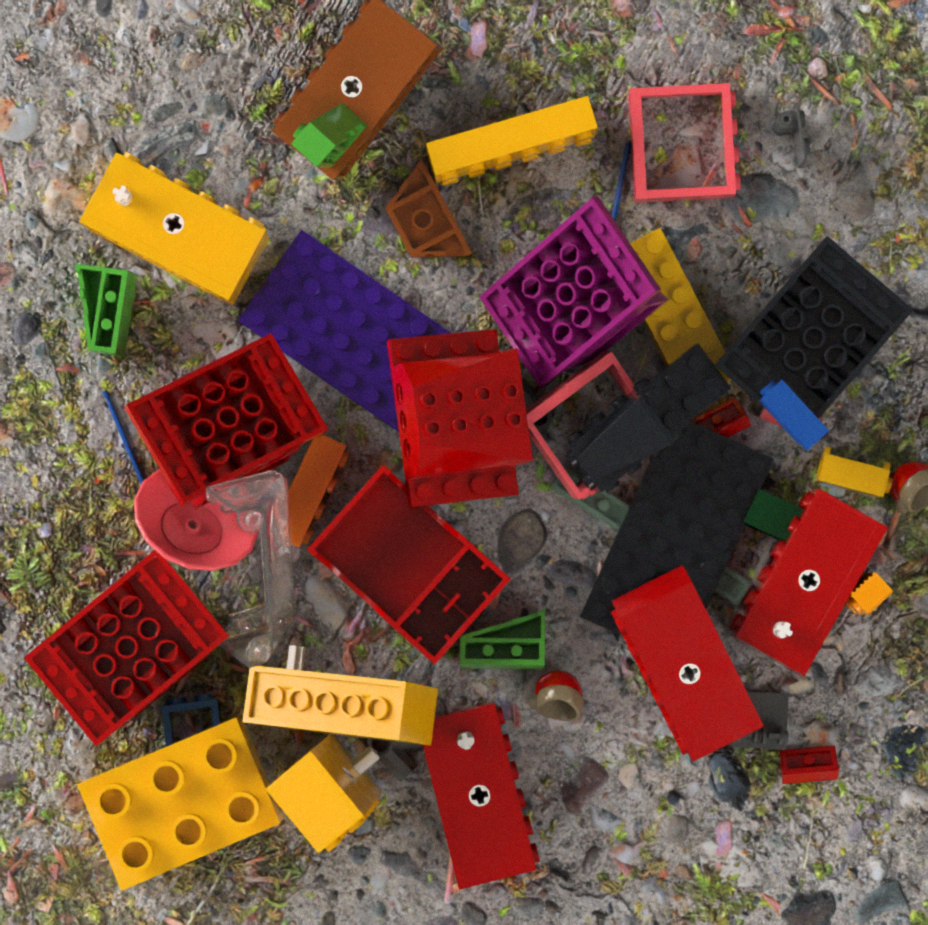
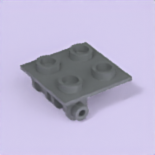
(791, 123)
(773, 713)

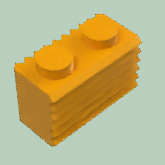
(868, 594)

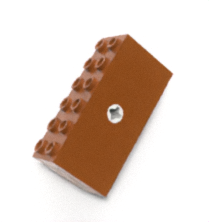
(378, 53)

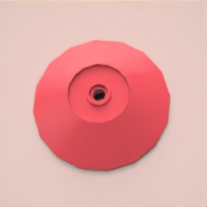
(166, 525)

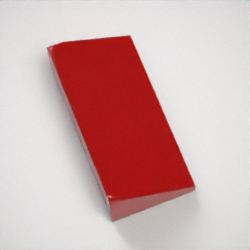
(725, 418)
(808, 764)

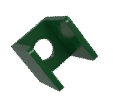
(771, 515)

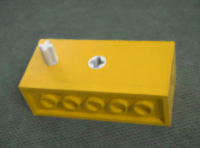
(137, 212)
(339, 703)
(327, 792)

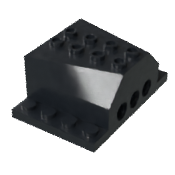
(816, 330)

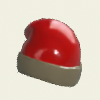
(910, 486)
(558, 696)

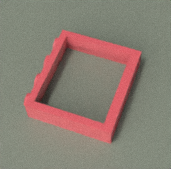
(731, 152)
(558, 394)

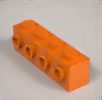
(312, 483)

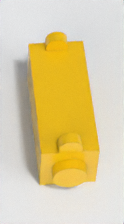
(853, 475)

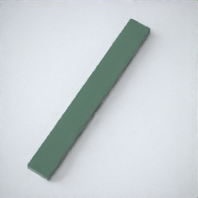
(613, 511)

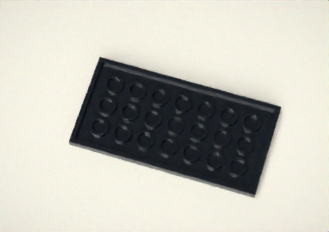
(681, 515)

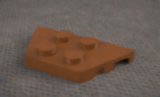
(425, 219)

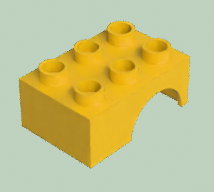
(180, 802)

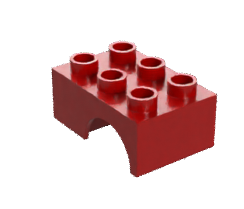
(408, 565)

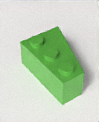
(328, 136)
(107, 307)
(507, 645)

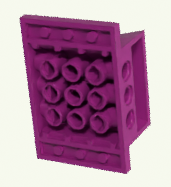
(573, 294)

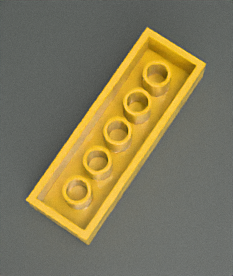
(512, 140)
(680, 319)

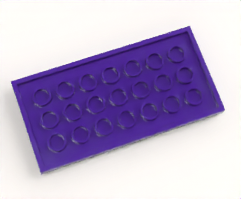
(336, 322)

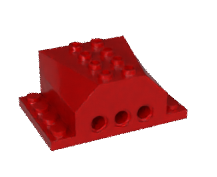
(459, 416)
(227, 420)
(127, 647)

